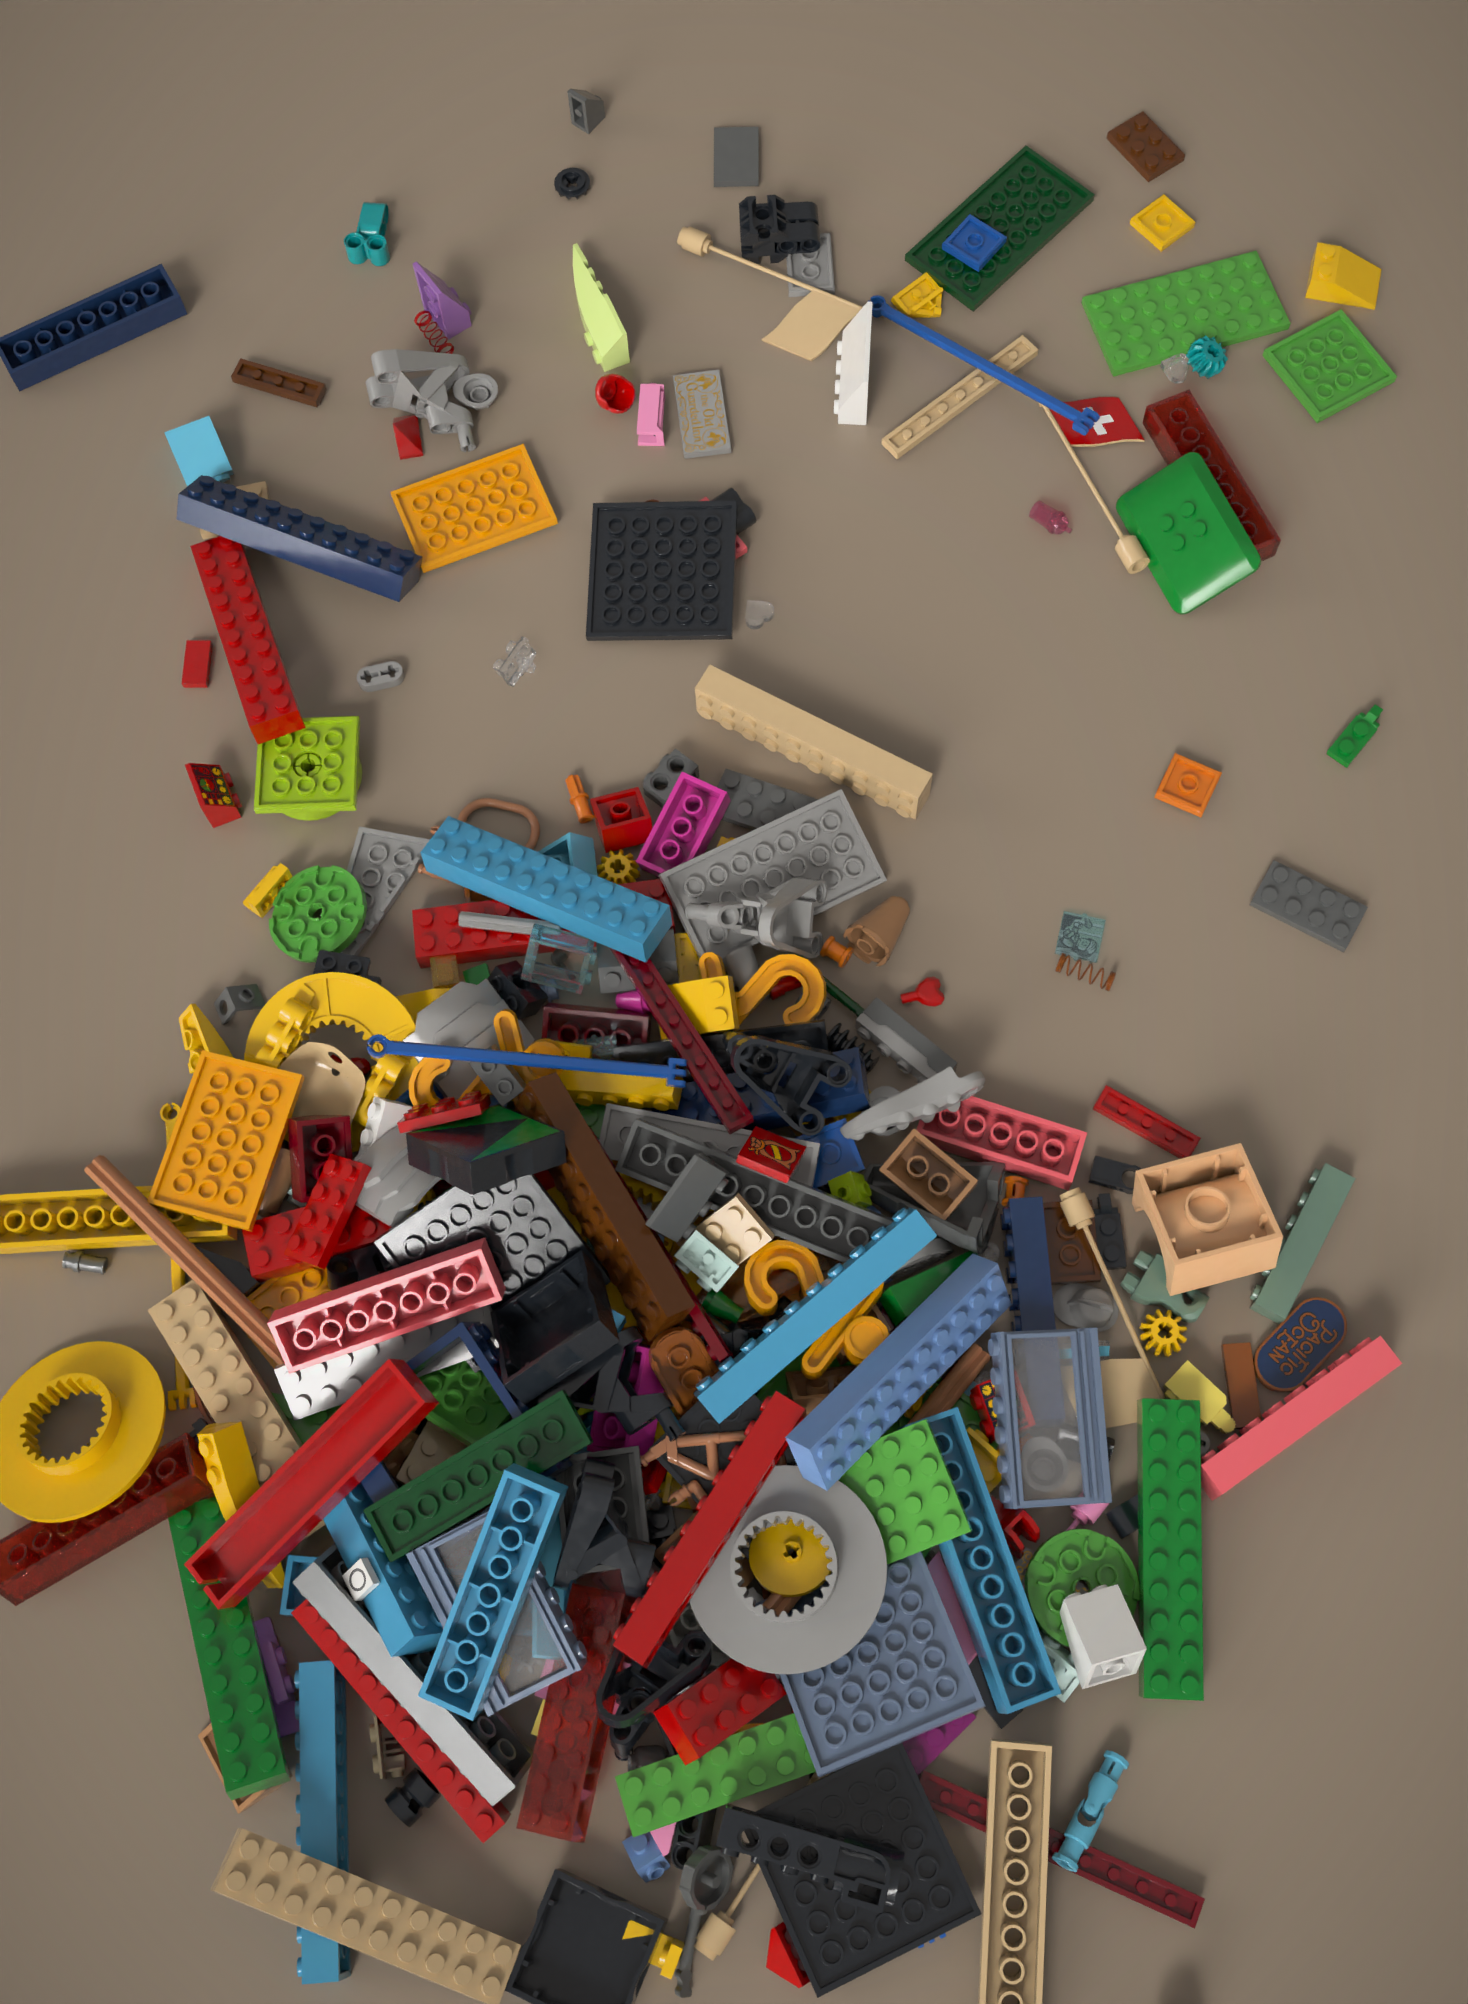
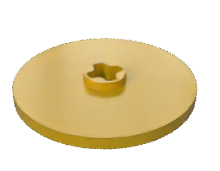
(781, 1572)

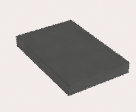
(736, 156)

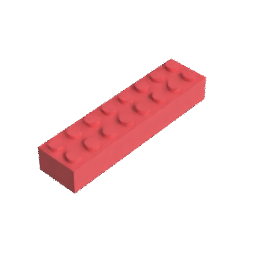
(387, 1305)
(1300, 1414)

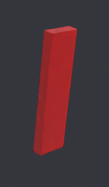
(1146, 1123)

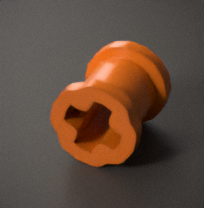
(836, 951)
(1015, 1188)

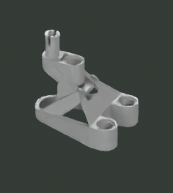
(395, 390)
(782, 916)

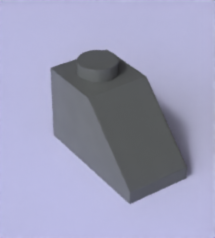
(585, 109)

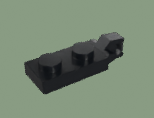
(1109, 1233)

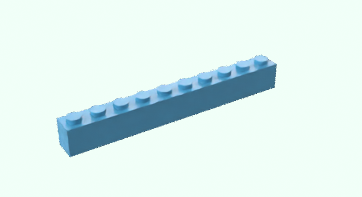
(814, 1314)

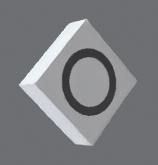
(361, 1579)

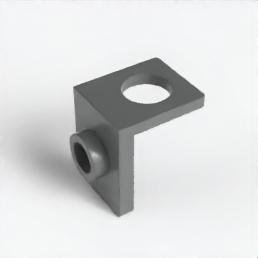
(238, 999)

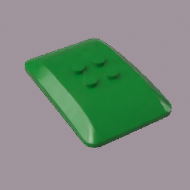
(1188, 533)

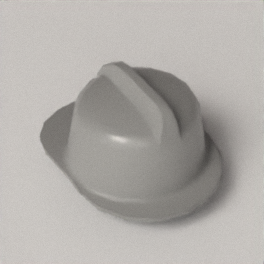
(1085, 1307)

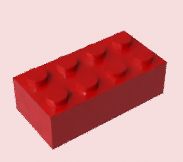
(716, 1707)

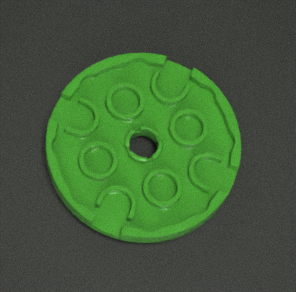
(341, 918)
(1065, 1561)

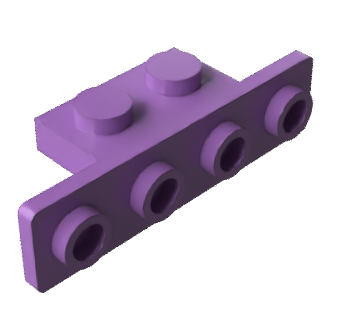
(280, 1683)

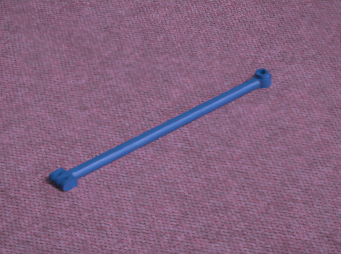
(1081, 420)
(667, 1071)

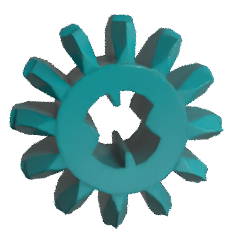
(1206, 357)

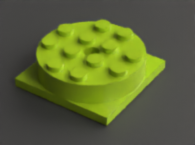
(332, 786)

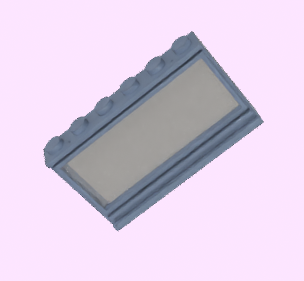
(1049, 1418)
(542, 1639)

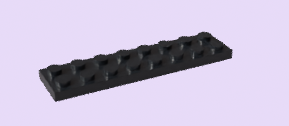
(658, 1052)

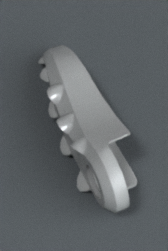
(919, 1102)

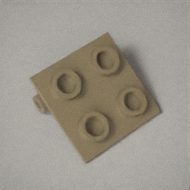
(382, 1763)

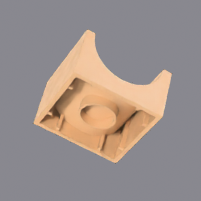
(1208, 1218)

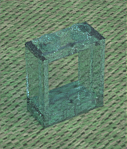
(556, 976)

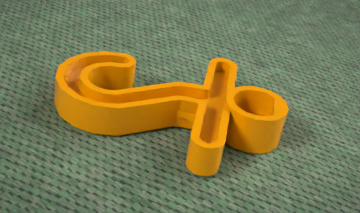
(765, 980)
(509, 1039)
(854, 1332)

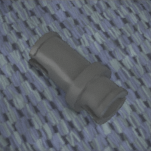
(80, 1261)

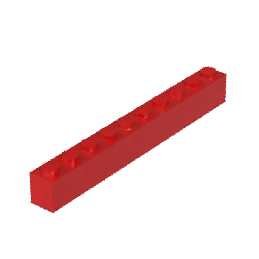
(709, 1531)
(436, 1765)

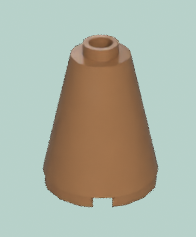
(878, 930)
(278, 1184)

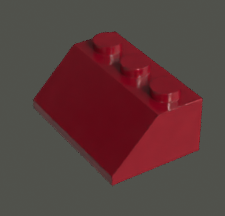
(310, 1145)

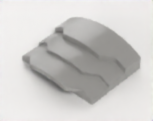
(461, 1019)
(392, 1183)

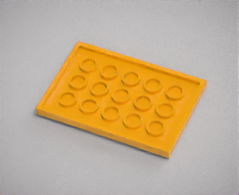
(473, 508)
(226, 1140)

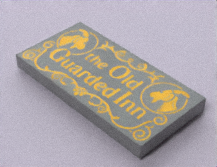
(701, 414)

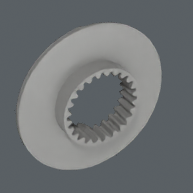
(838, 1618)

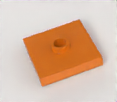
(1188, 785)

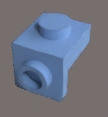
(646, 1856)

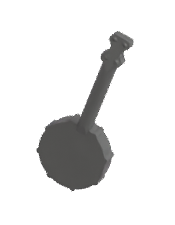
(702, 1886)

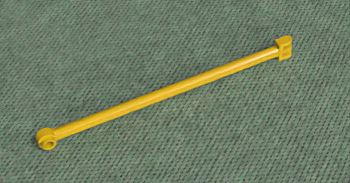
(182, 1381)

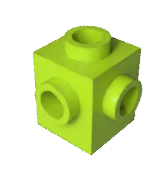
(852, 1188)

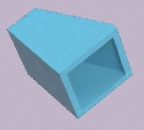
(199, 451)

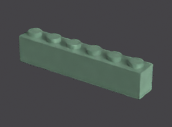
(1302, 1242)

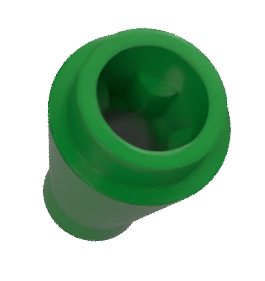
(721, 1306)

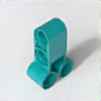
(369, 238)

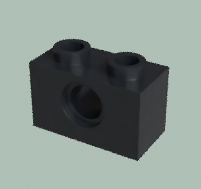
(520, 995)

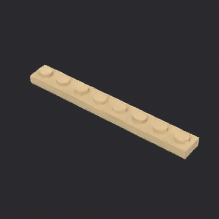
(956, 399)

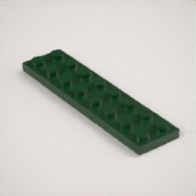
(472, 1476)

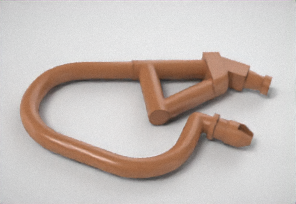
(494, 803)
(709, 1473)

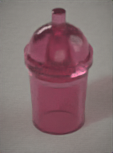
(1050, 518)

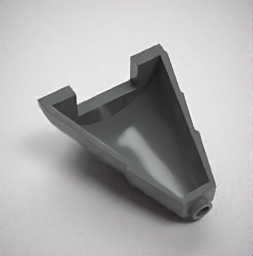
(969, 1224)

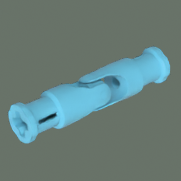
(1100, 1792)

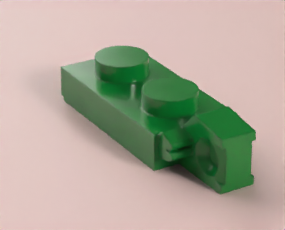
(1355, 737)

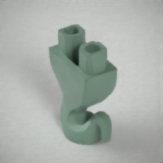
(1153, 1289)

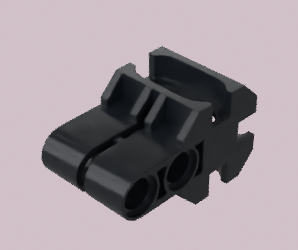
(777, 228)

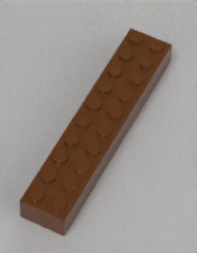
(608, 1213)

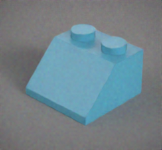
(573, 850)

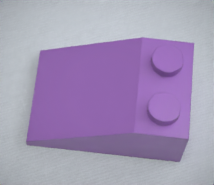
(442, 302)

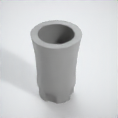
(742, 966)

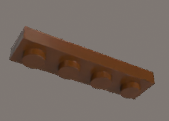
(279, 382)

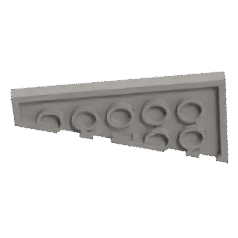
(383, 867)

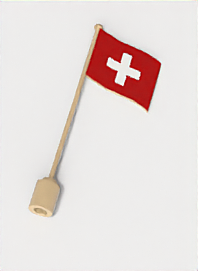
(1112, 427)

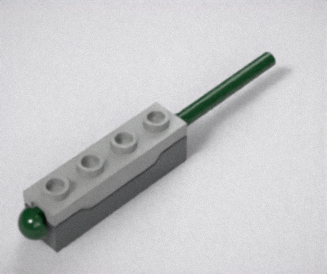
(895, 1037)

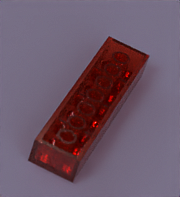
(1180, 428)
(49, 1552)
(570, 1731)

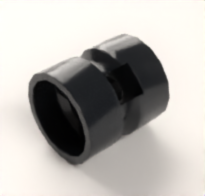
(411, 1798)

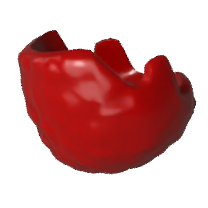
(614, 393)

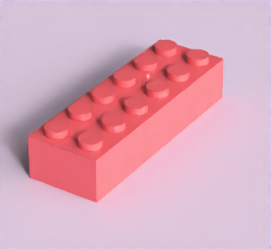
(1008, 1136)

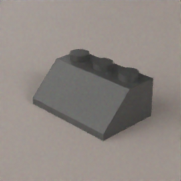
(613, 977)
(689, 1198)

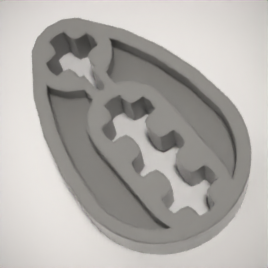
(931, 1253)

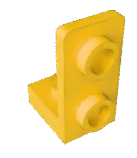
(667, 1952)

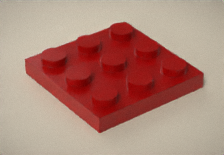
(444, 1111)

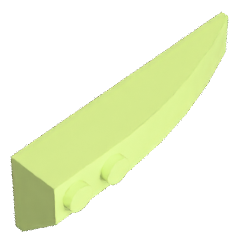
(598, 316)

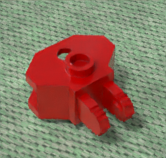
(1016, 1523)

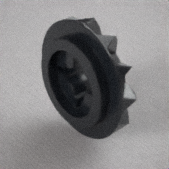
(572, 176)

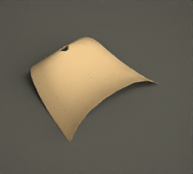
(321, 1090)

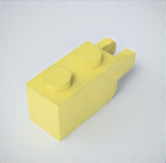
(1191, 1384)

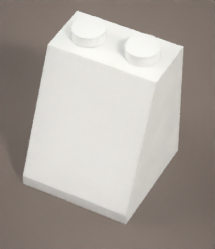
(1101, 1635)

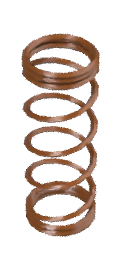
(1109, 981)

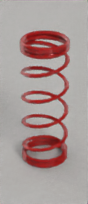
(427, 322)

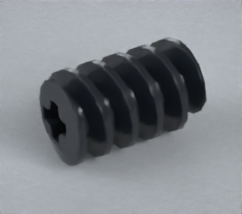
(838, 1041)

